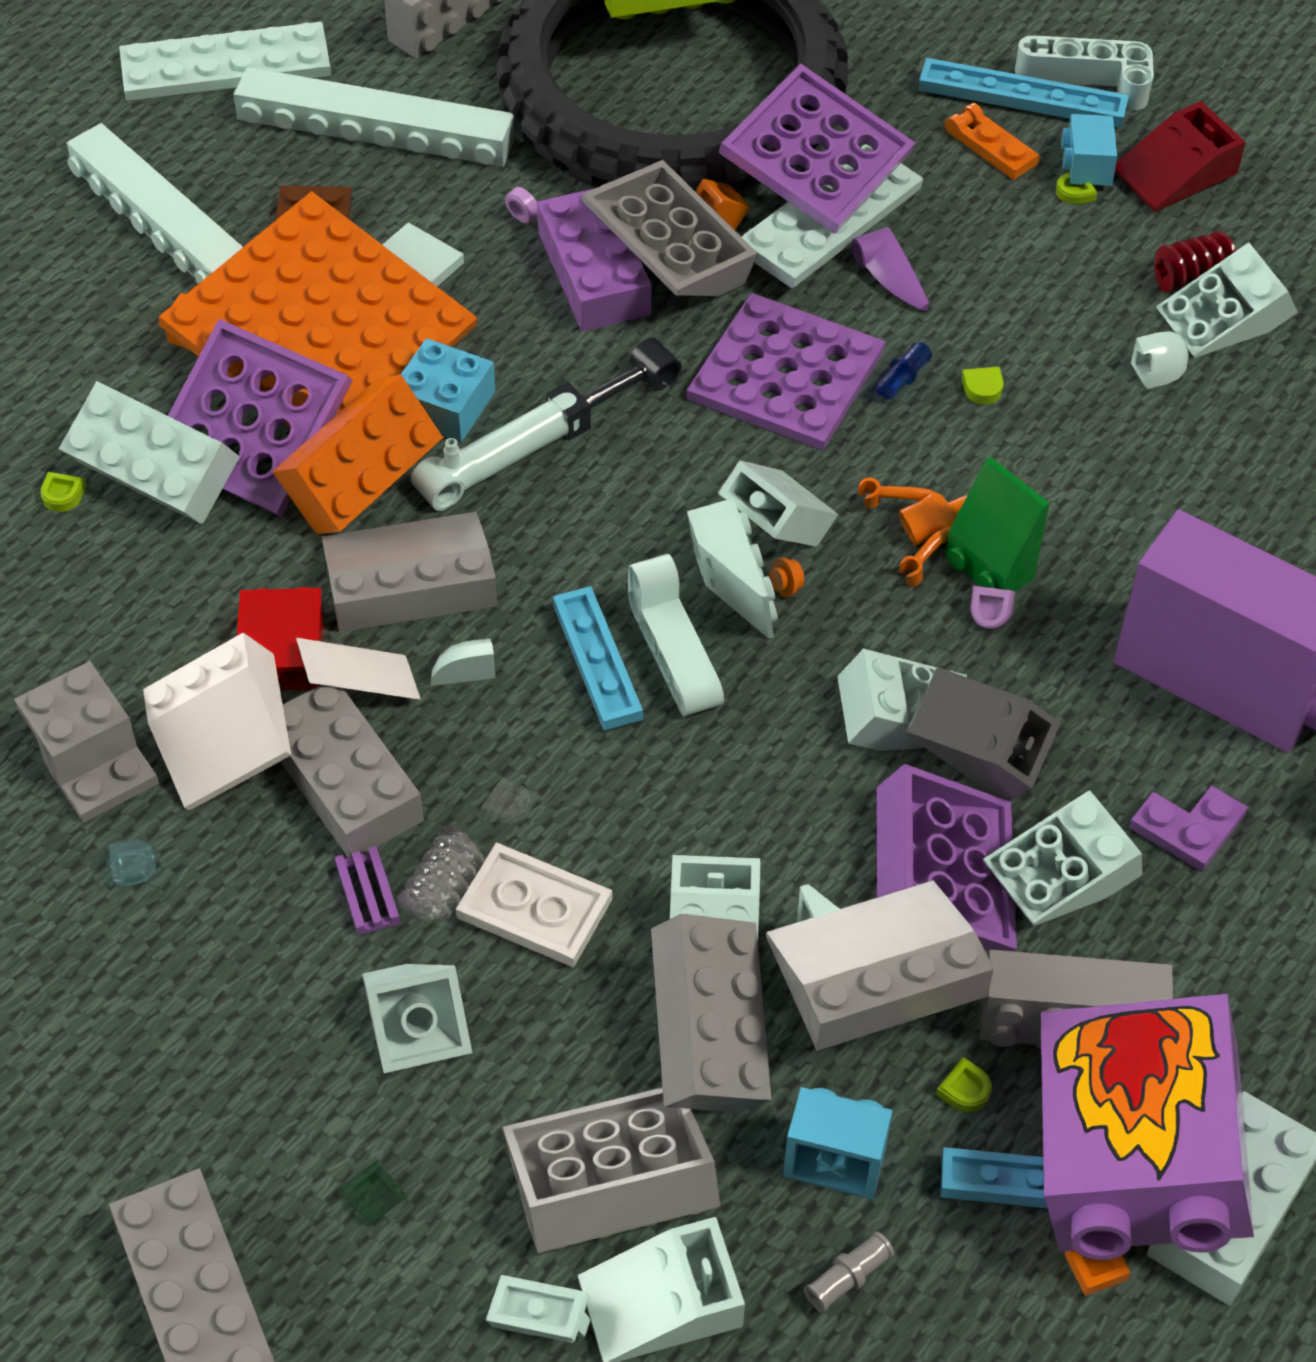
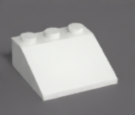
(219, 719)

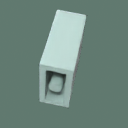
(778, 503)

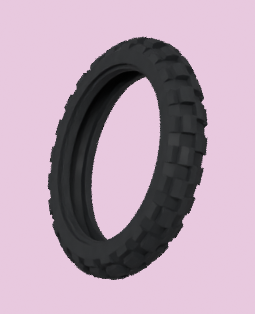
(605, 152)

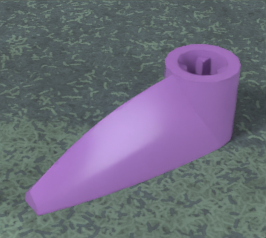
(888, 264)

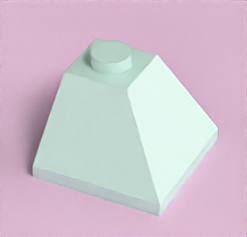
(416, 1015)

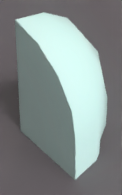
(1160, 358)
(465, 663)

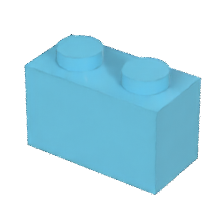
(1090, 149)

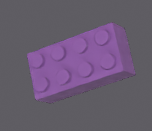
(592, 263)

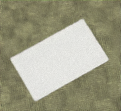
(357, 668)

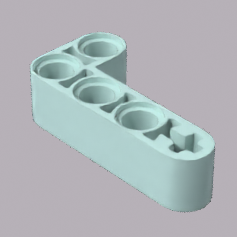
(1090, 63)
(671, 636)

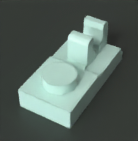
(539, 1309)

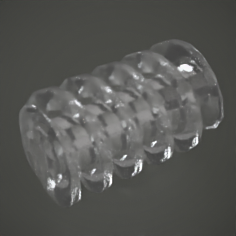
(441, 876)

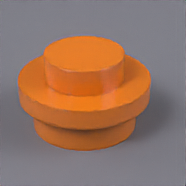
(786, 576)

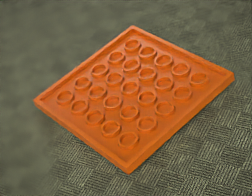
(322, 293)

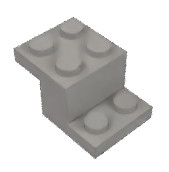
(86, 741)

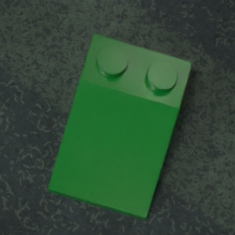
(998, 530)

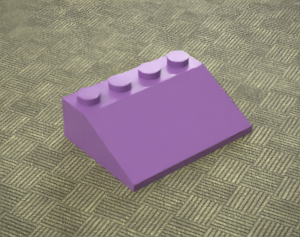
(942, 834)

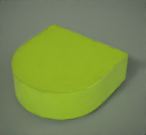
(1074, 192)
(983, 384)
(62, 491)
(966, 1087)

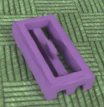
(359, 861)

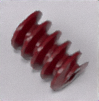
(1190, 259)

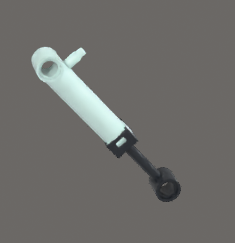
(563, 414)

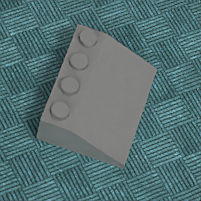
(673, 231)
(409, 571)
(880, 964)
(610, 1169)

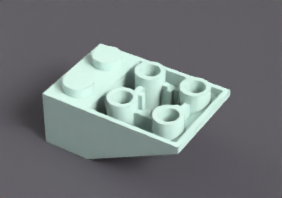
(1228, 304)
(732, 562)
(881, 699)
(1066, 861)
(716, 887)
(664, 1293)

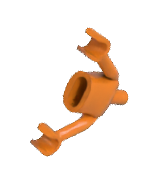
(923, 521)

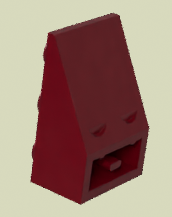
(1181, 157)

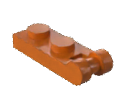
(991, 141)

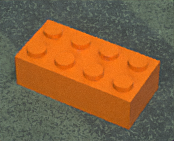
(358, 454)

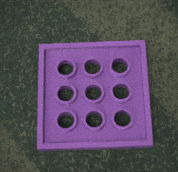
(822, 168)
(795, 388)
(274, 407)

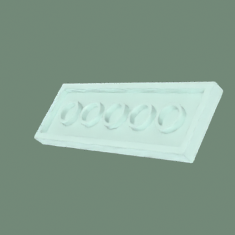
(221, 59)
(796, 245)

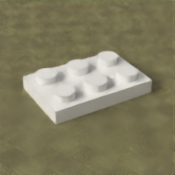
(534, 904)

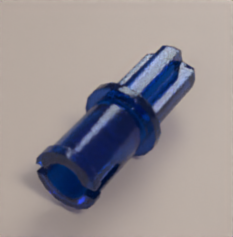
(903, 370)

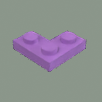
(1192, 835)

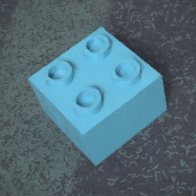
(450, 386)
(837, 1142)

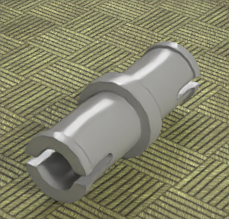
(848, 1271)

